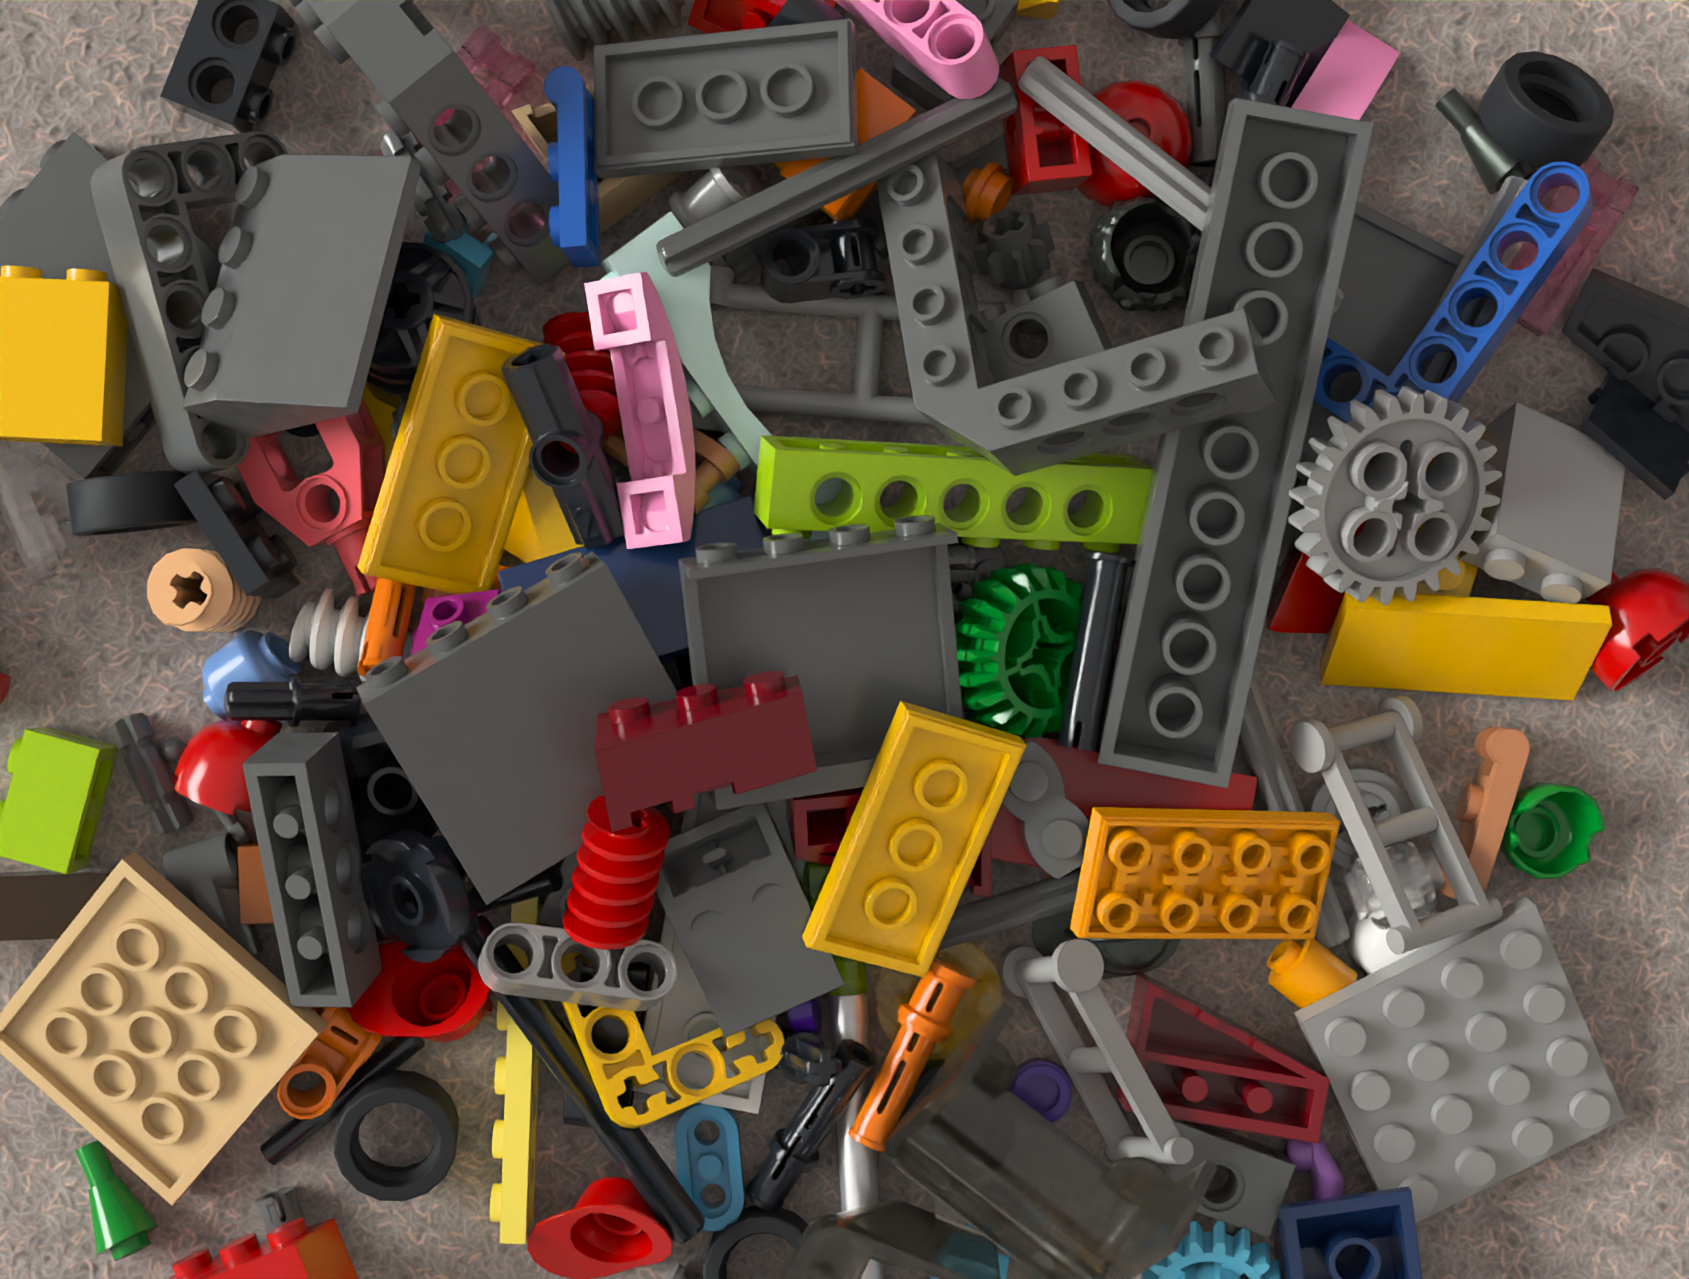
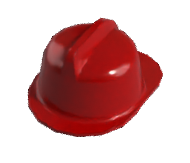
(423, 999)
(602, 1234)

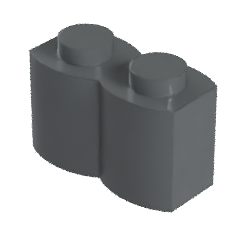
(1048, 824)

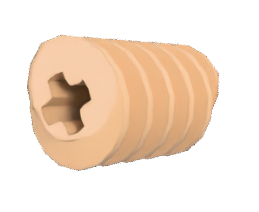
(199, 593)

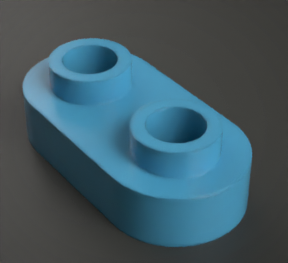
(711, 1162)

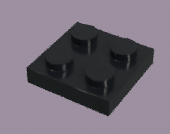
(230, 522)

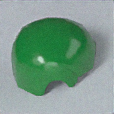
(1551, 830)

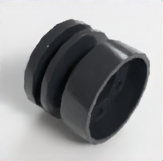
(426, 285)

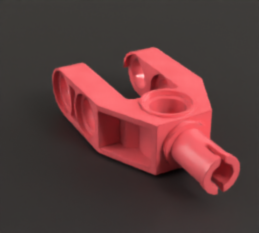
(304, 505)

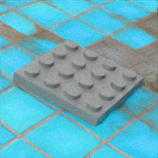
(1462, 1062)

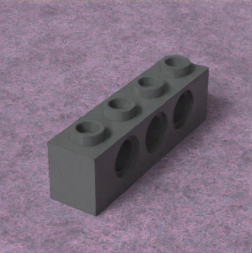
(313, 868)

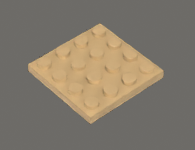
(154, 1028)

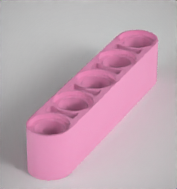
(934, 41)

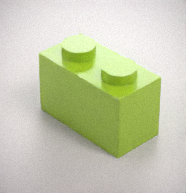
(54, 798)

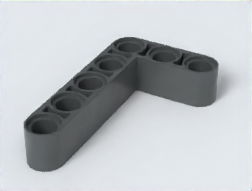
(176, 276)

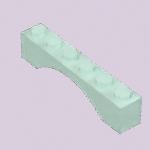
(705, 374)

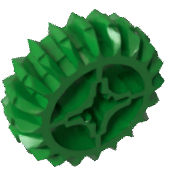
(1018, 648)

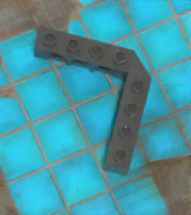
(419, 82)
(1058, 410)

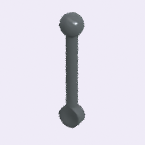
(171, 752)

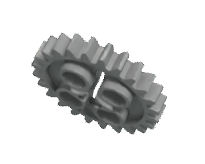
(1394, 495)

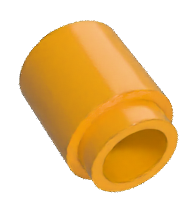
(1307, 971)

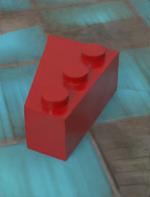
(288, 1253)

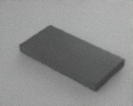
(726, 99)

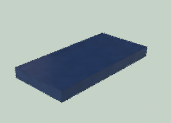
(652, 574)

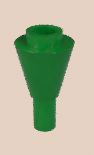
(117, 1215)

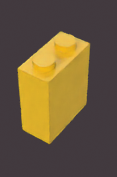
(62, 358)

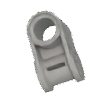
(714, 192)

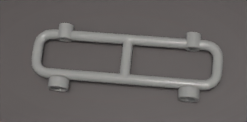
(864, 401)

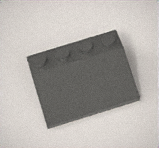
(300, 291)

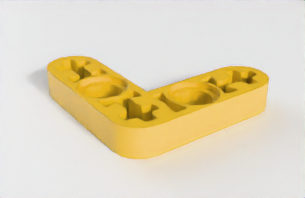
(636, 1061)

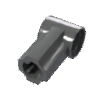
(210, 880)

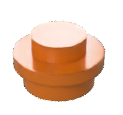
(986, 192)

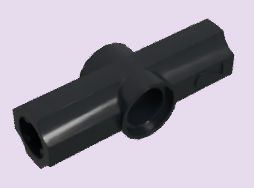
(555, 414)

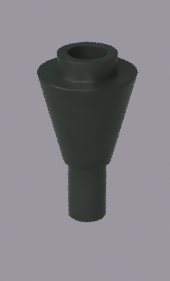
(1488, 157)

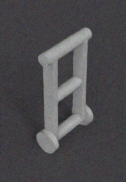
(1400, 727)
(1078, 970)

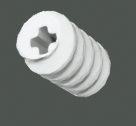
(332, 635)

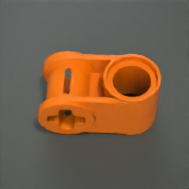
(334, 1056)

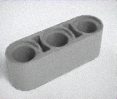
(546, 980)

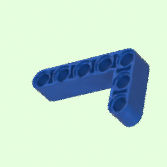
(1482, 278)

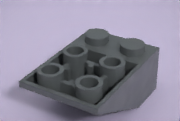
(743, 918)

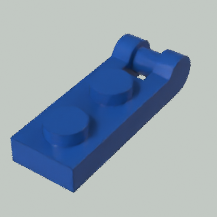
(571, 163)

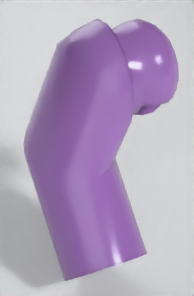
(1322, 1169)

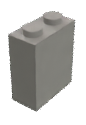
(1554, 509)

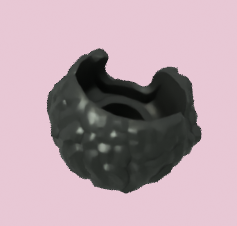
(1144, 254)

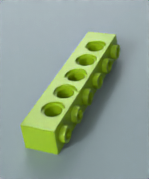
(796, 466)

